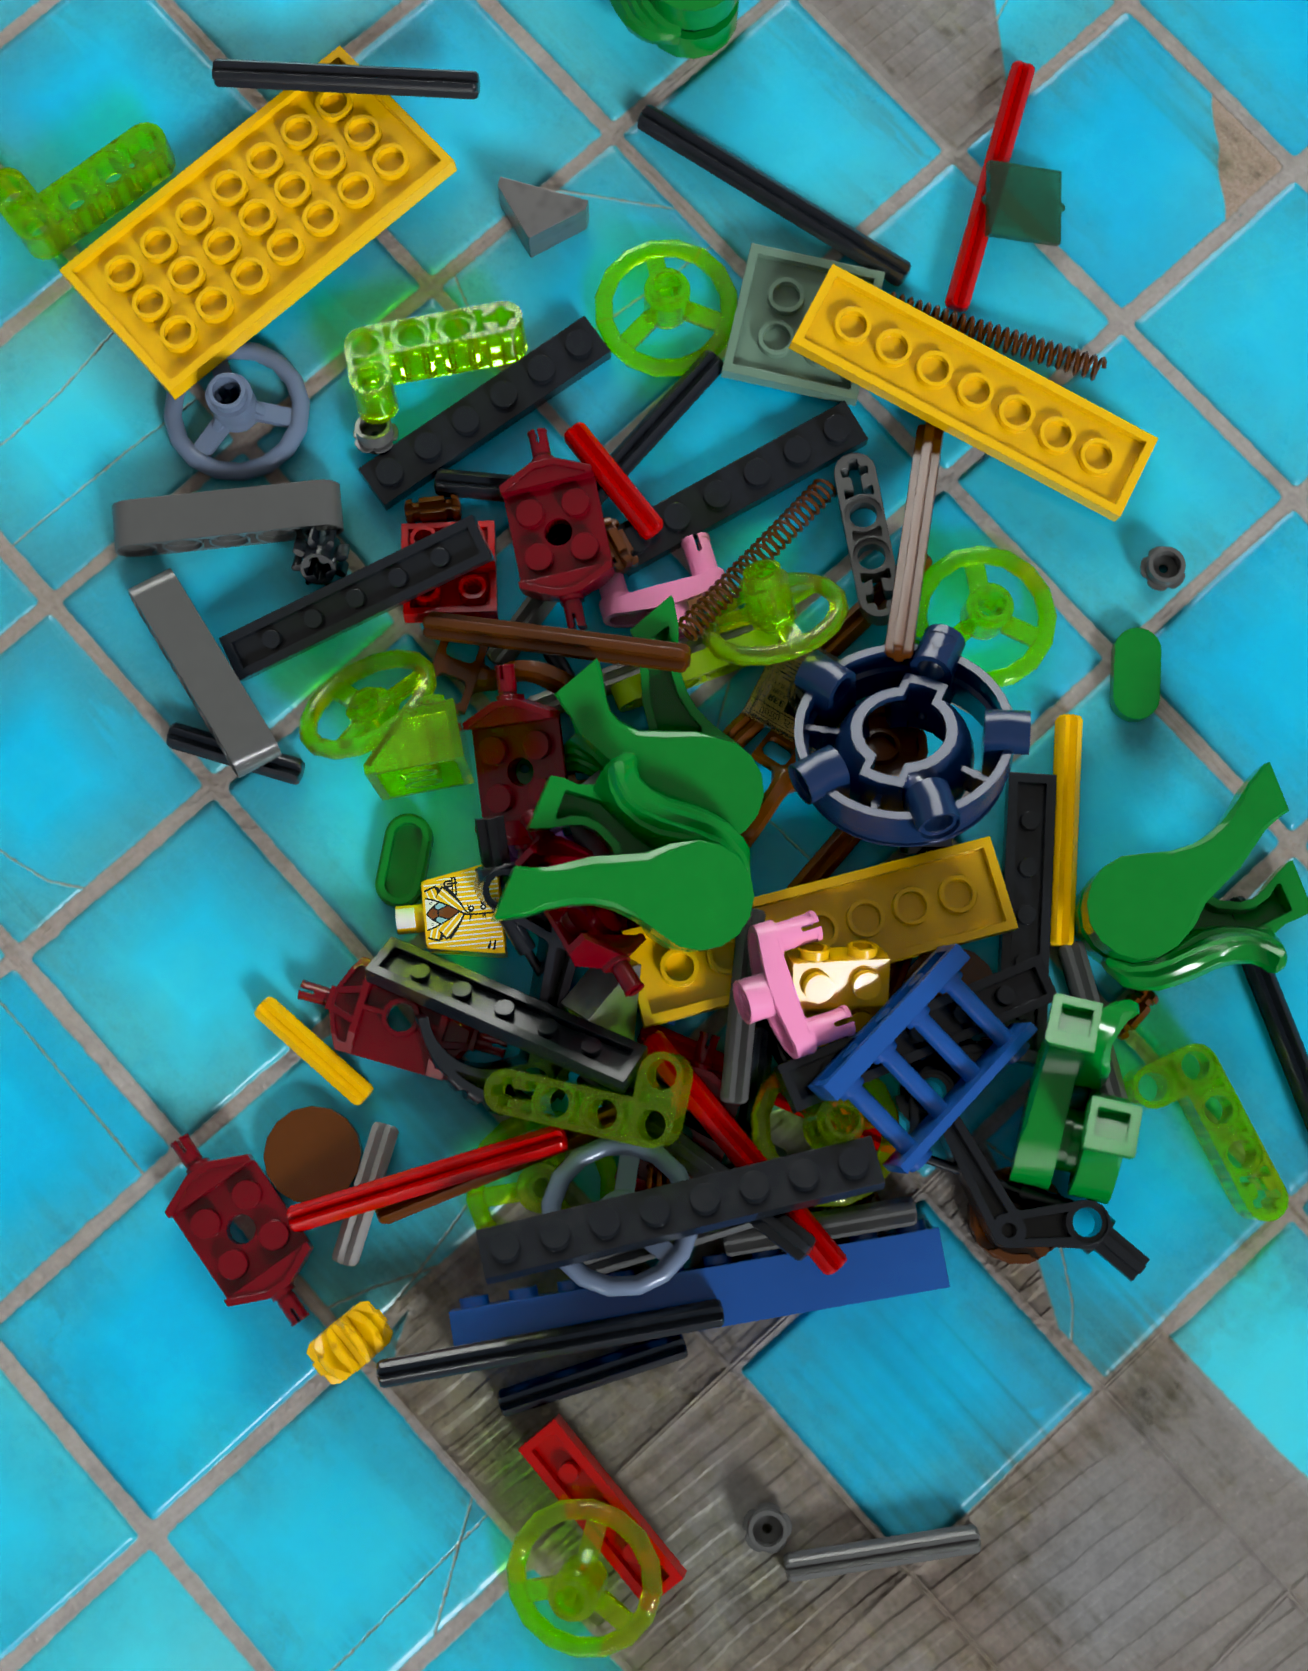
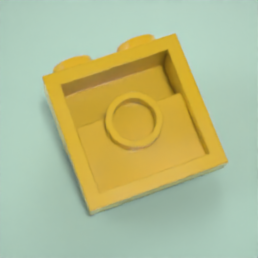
(839, 977)

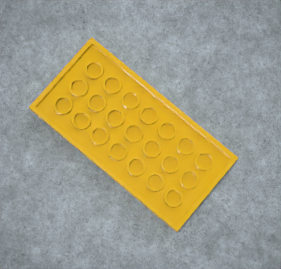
(255, 226)

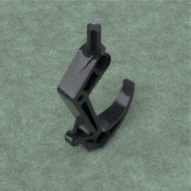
(550, 979)
(1003, 1224)

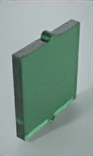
(1023, 203)

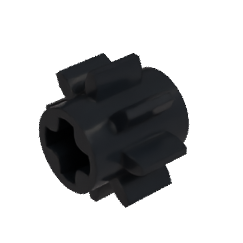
(320, 557)

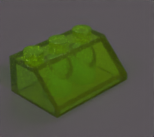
(421, 751)

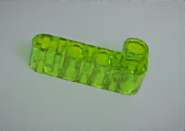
(85, 183)
(428, 348)
(585, 1101)
(1217, 1137)

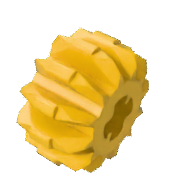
(349, 1342)

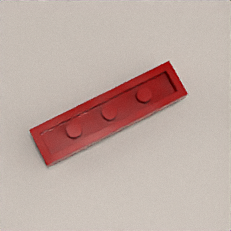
(576, 1474)

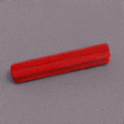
(614, 481)

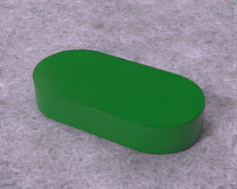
(1135, 674)
(404, 860)

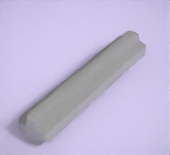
(372, 1167)

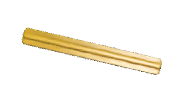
(1068, 771)

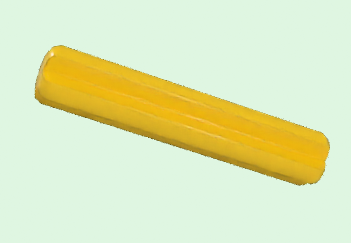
(313, 1051)

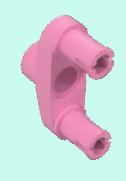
(626, 609)
(772, 991)

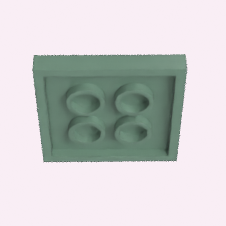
(768, 313)

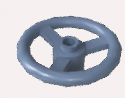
(236, 411)
(670, 1255)

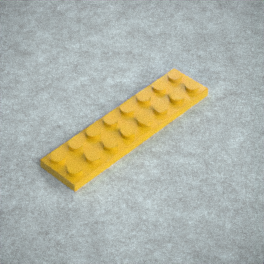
(973, 393)
(899, 905)

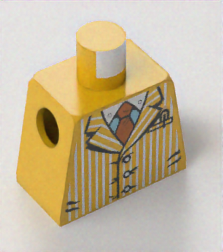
(455, 917)

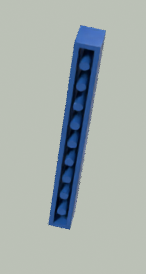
(749, 1288)

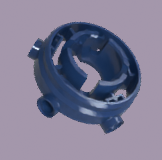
(926, 798)

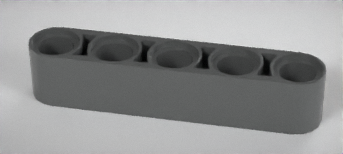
(226, 518)
(204, 673)

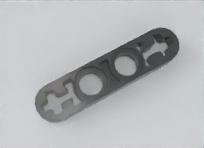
(865, 538)

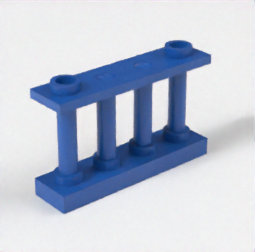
(876, 1045)

